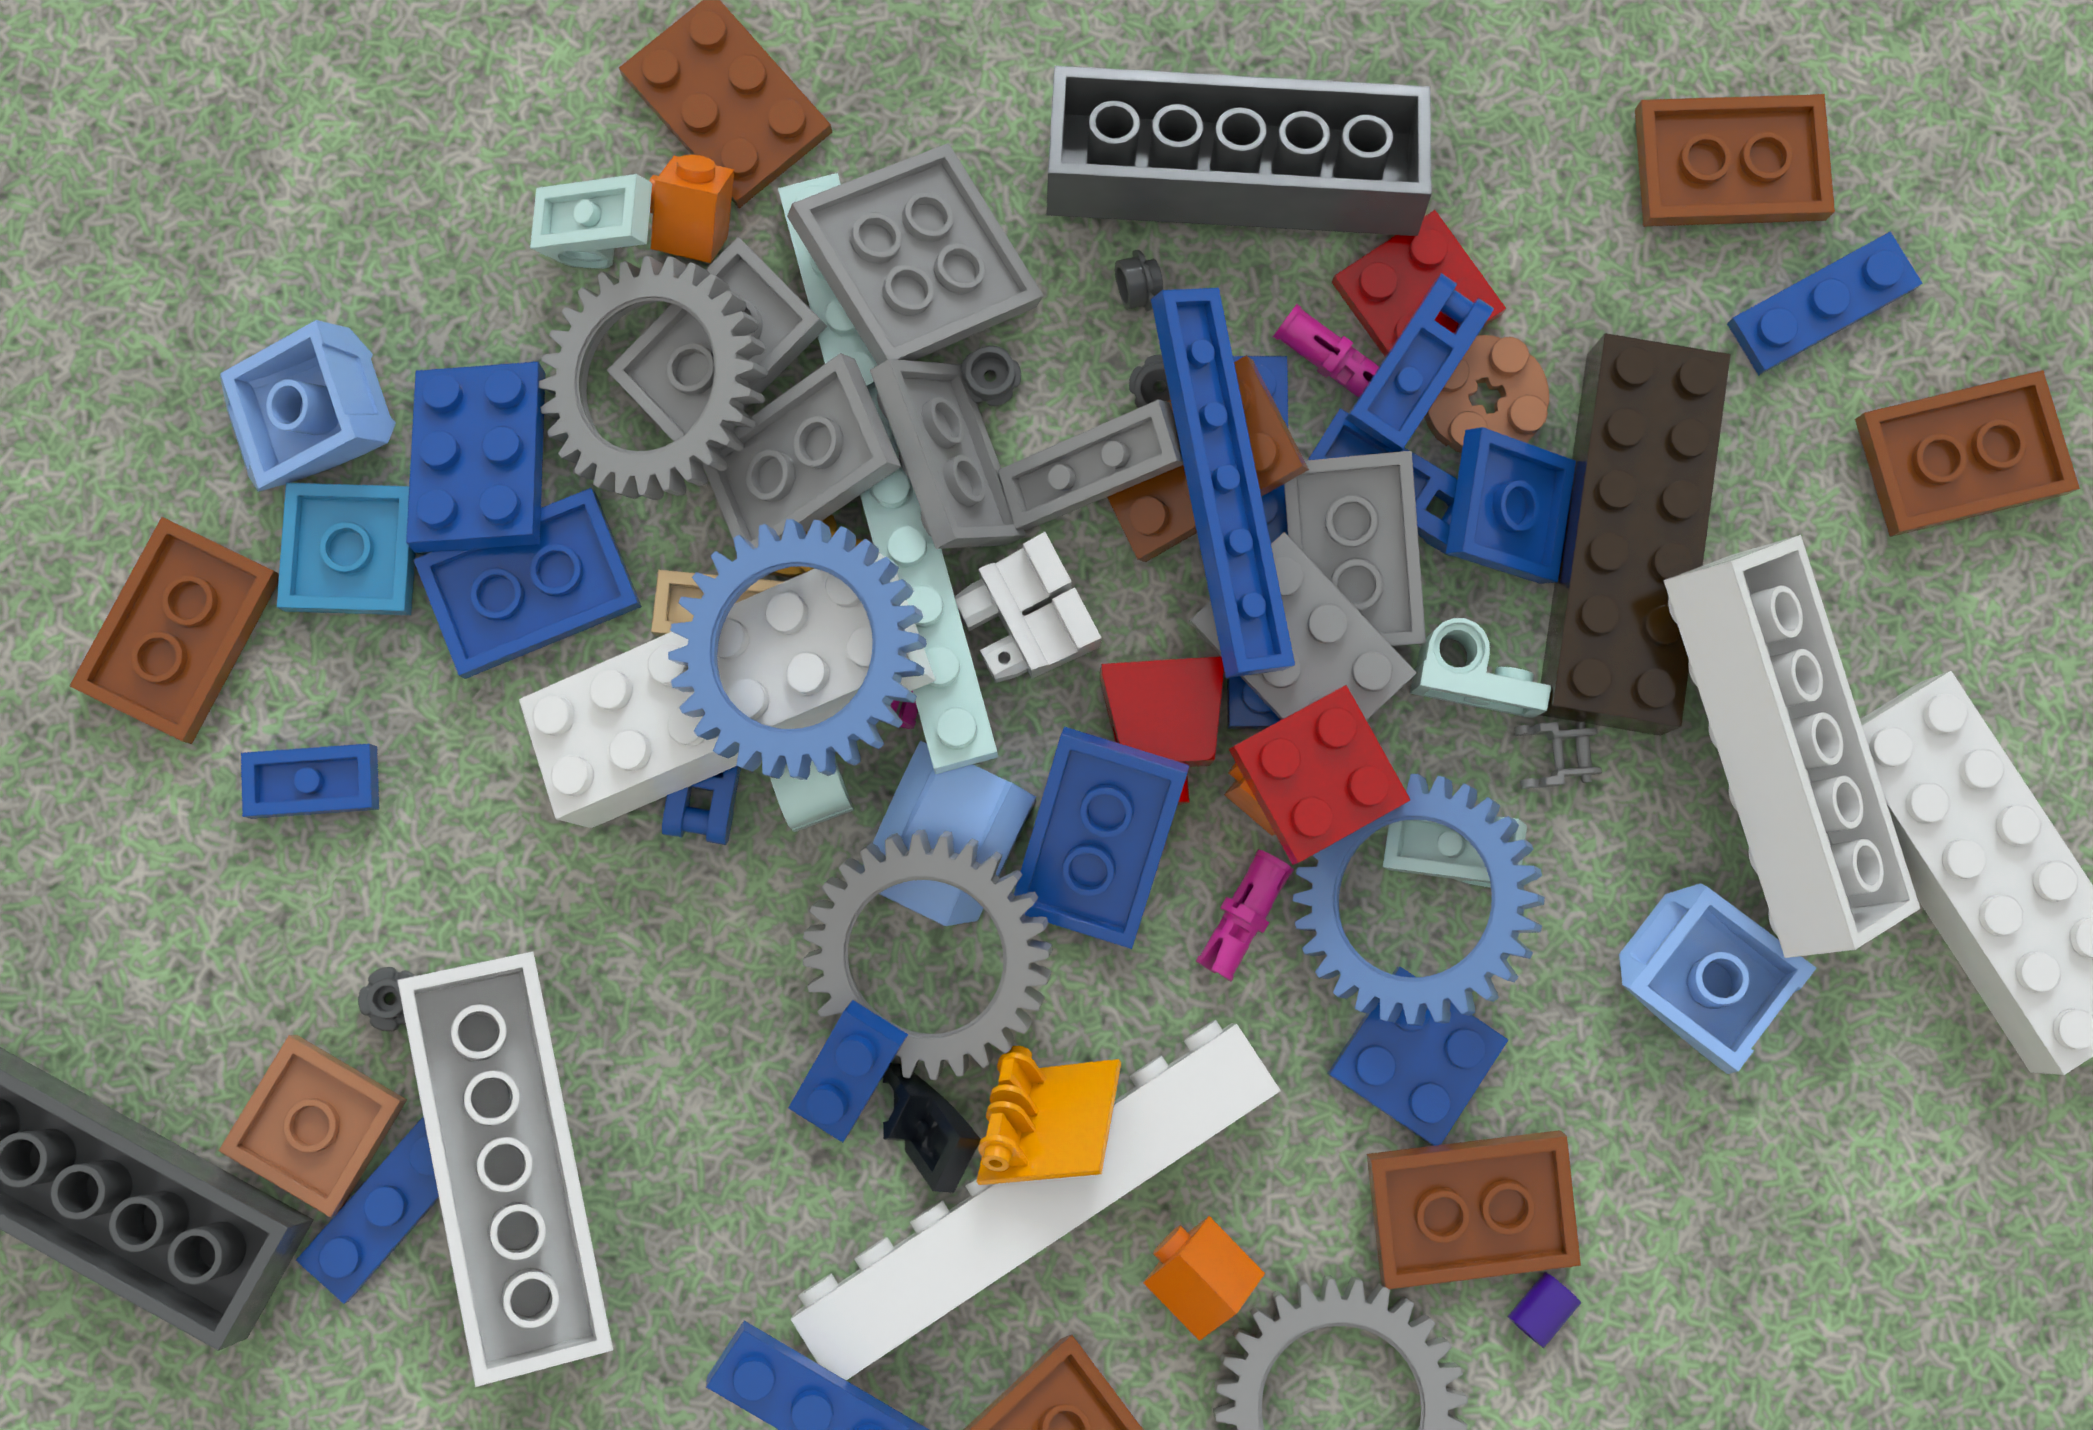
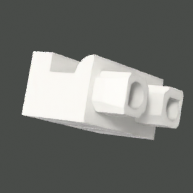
(1035, 606)

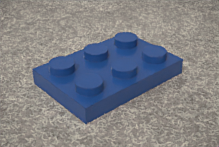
(476, 458)
(529, 596)
(1100, 836)

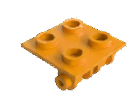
(1047, 1119)

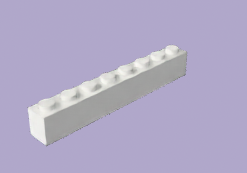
(1007, 1223)

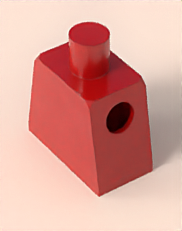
(1166, 708)

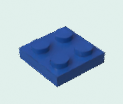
(1511, 506)
(1418, 1072)

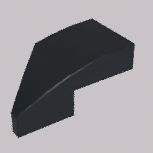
(932, 1129)

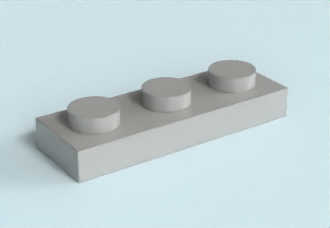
(1092, 465)

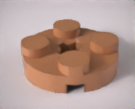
(1507, 369)

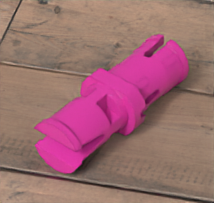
(1326, 351)
(1245, 914)

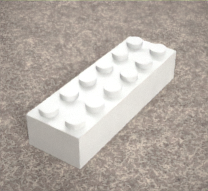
(617, 728)
(1792, 748)
(1989, 870)
(504, 1168)

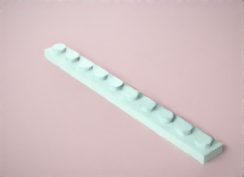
(953, 704)

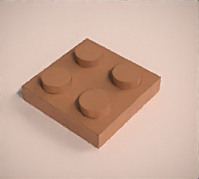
(312, 1125)

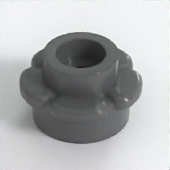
(1138, 280)
(994, 360)
(1143, 379)
(372, 999)

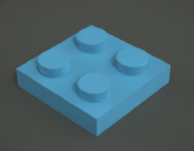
(345, 550)

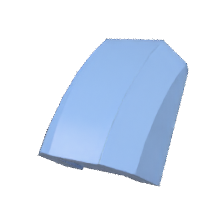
(305, 405)
(956, 801)
(1710, 974)

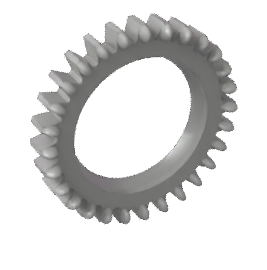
(727, 328)
(988, 890)
(1335, 1310)

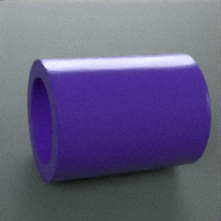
(1544, 1309)

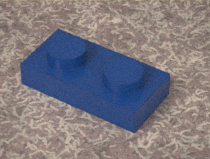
(309, 781)
(847, 1070)

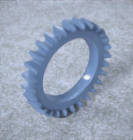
(880, 687)
(1488, 955)

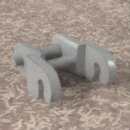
(1552, 732)

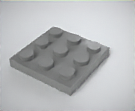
(915, 256)

